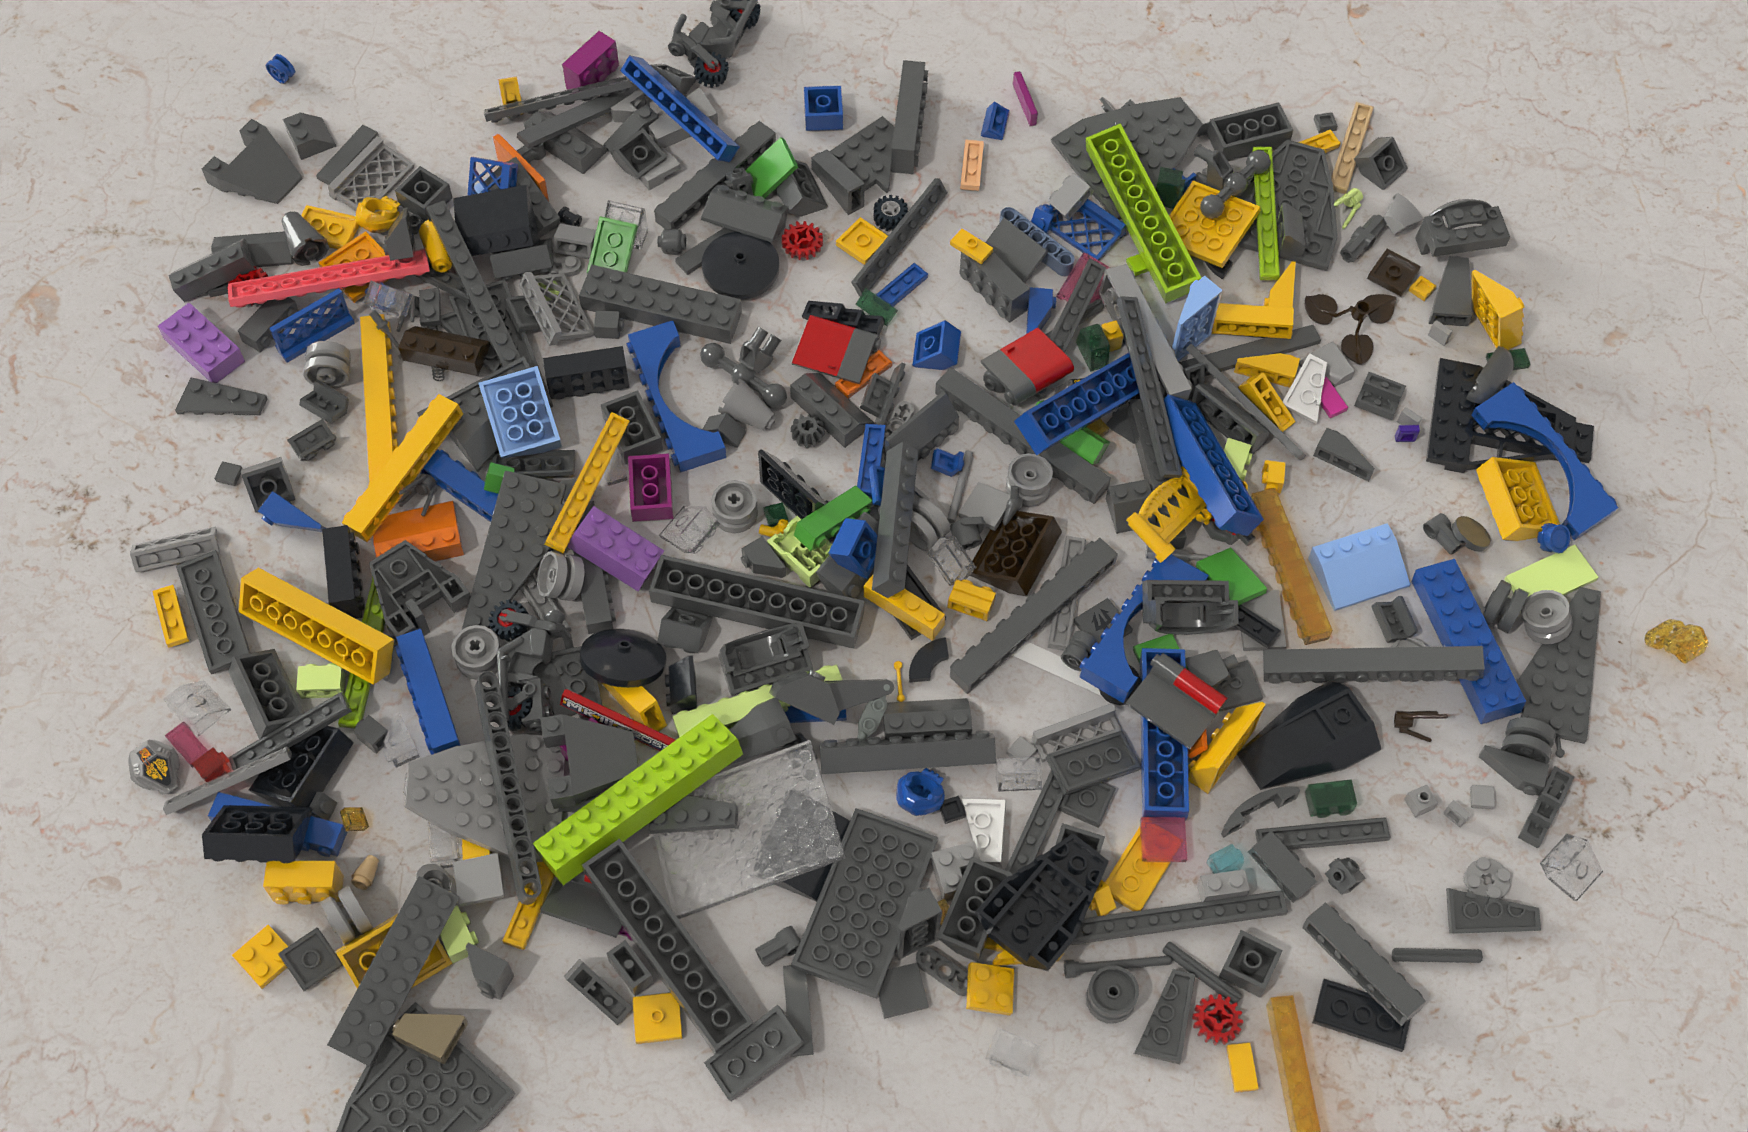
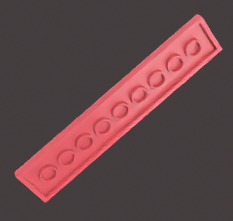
(325, 278)

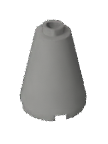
(747, 407)

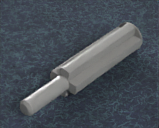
(1179, 553)

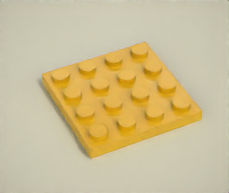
(1212, 238)

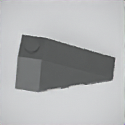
(762, 729)

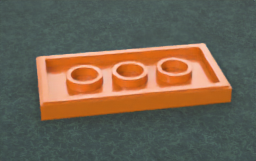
(506, 152)

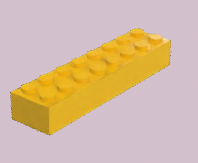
(316, 625)

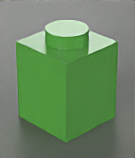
(494, 477)

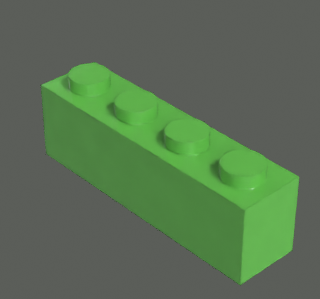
(1086, 444)
(826, 521)

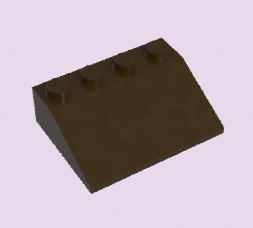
(1016, 552)

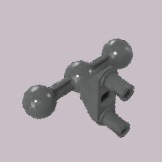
(1222, 178)
(752, 360)

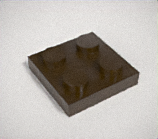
(1393, 272)

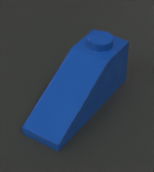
(1039, 307)
(285, 514)

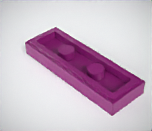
(1025, 98)

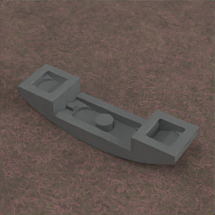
(1280, 796)

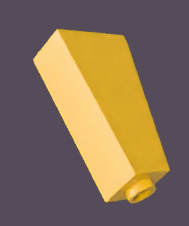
(639, 705)

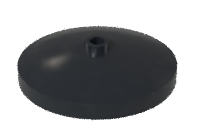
(740, 265)
(622, 658)

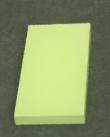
(1558, 572)

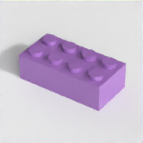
(201, 343)
(615, 548)

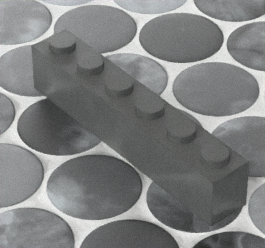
(1364, 963)

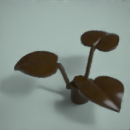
(1355, 347)

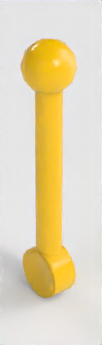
(898, 666)

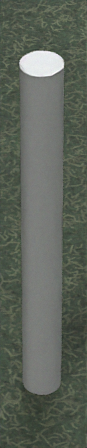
(960, 487)

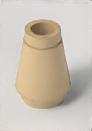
(365, 873)

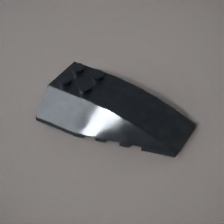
(1044, 903)

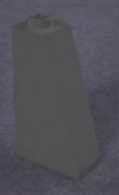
(839, 181)
(1453, 296)

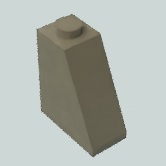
(430, 1033)

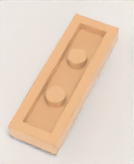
(972, 165)

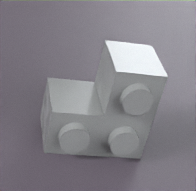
(950, 866)

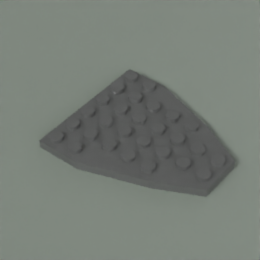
(1157, 130)
(1305, 184)
(419, 1094)

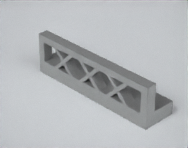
(173, 549)
(1073, 725)

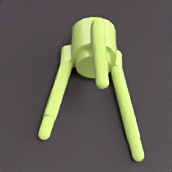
(1351, 199)

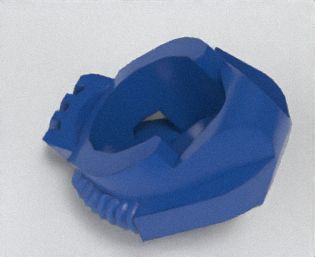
(920, 792)

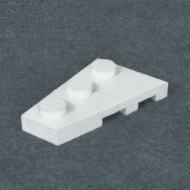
(1306, 390)
(987, 827)

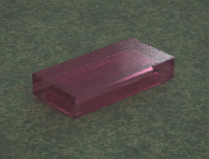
(186, 743)

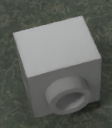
(1418, 805)

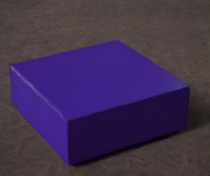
(1407, 433)

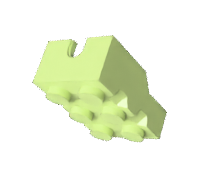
(797, 556)

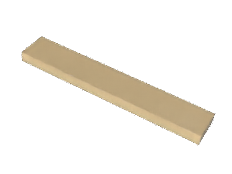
(1351, 147)

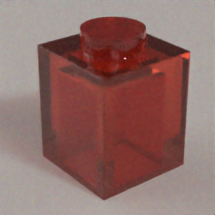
(211, 765)

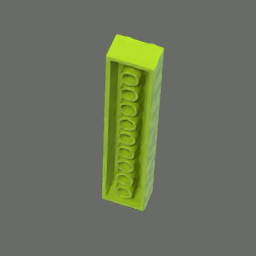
(1142, 212)
(638, 798)

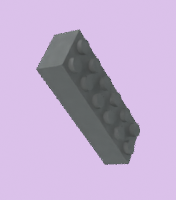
(909, 117)

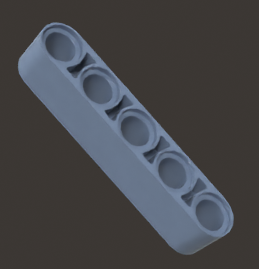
(1057, 258)

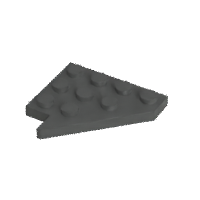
(869, 154)

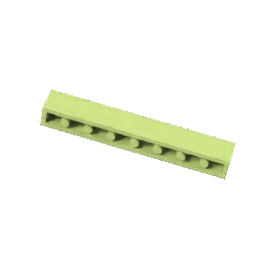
(733, 709)

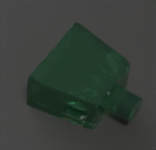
(1093, 341)

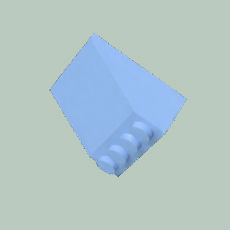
(1197, 316)
(520, 413)
(1359, 566)

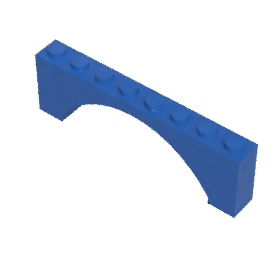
(1515, 412)
(689, 444)
(1108, 665)

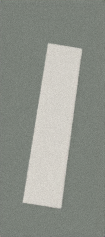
(1052, 663)

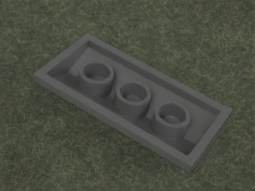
(264, 248)
(541, 464)

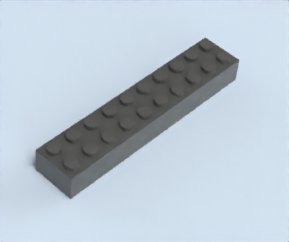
(756, 600)
(667, 945)

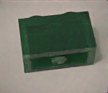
(1168, 186)
(1331, 798)

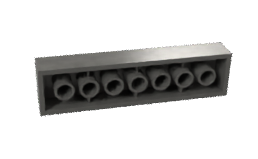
(659, 302)
(393, 971)

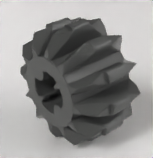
(807, 430)

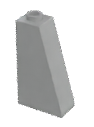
(668, 132)

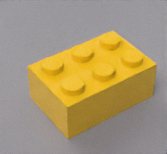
(302, 881)

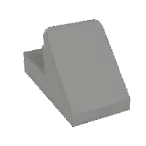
(627, 106)

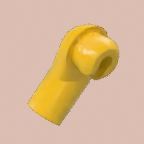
(770, 531)

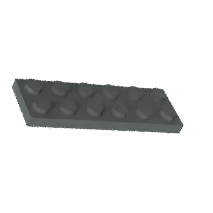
(213, 610)

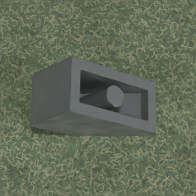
(762, 559)

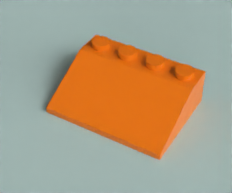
(433, 534)

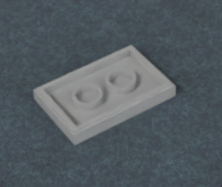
(1269, 608)

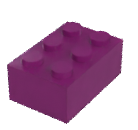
(591, 62)
(650, 487)

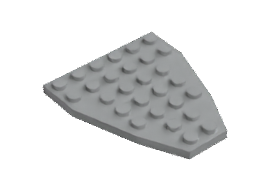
(460, 797)

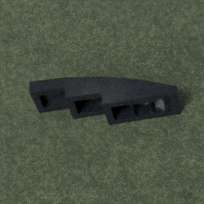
(838, 313)

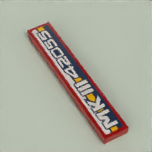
(611, 718)

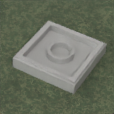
(987, 503)
(478, 879)

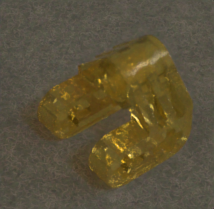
(1680, 642)

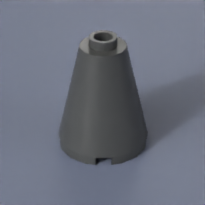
(303, 239)

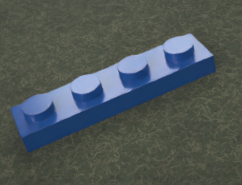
(871, 454)

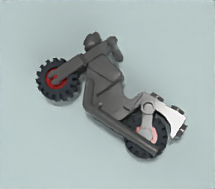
(711, 44)
(520, 657)

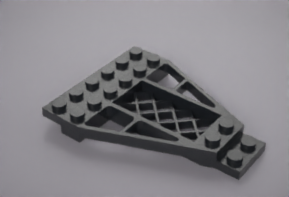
(1454, 430)

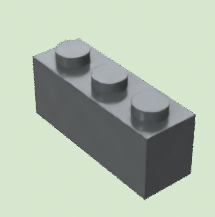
(256, 329)
(1282, 866)

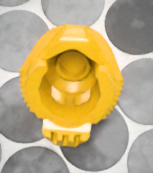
(377, 221)

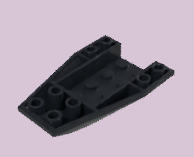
(1311, 738)

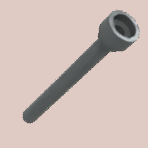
(1074, 968)

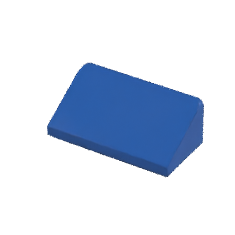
(995, 121)

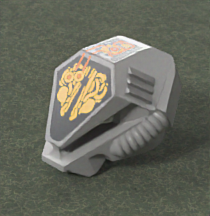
(154, 766)

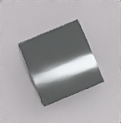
(1380, 395)

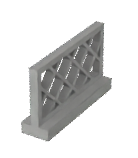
(359, 165)
(543, 309)

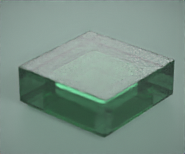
(775, 513)

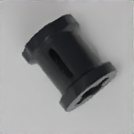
(569, 218)

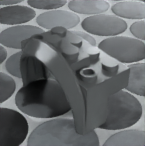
(1446, 240)
(1188, 617)
(764, 657)

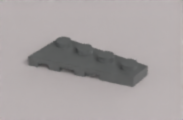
(215, 398)
(1486, 914)
(1168, 1023)

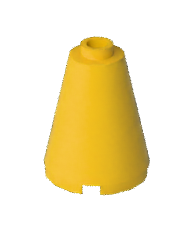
(434, 248)

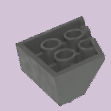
(475, 434)

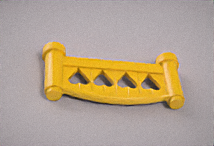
(1159, 538)

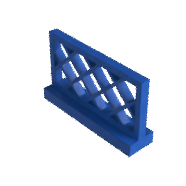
(508, 175)
(1102, 218)
(321, 328)

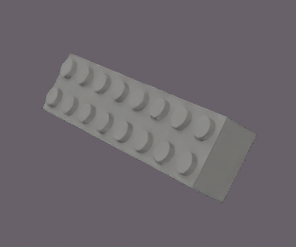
(1121, 282)

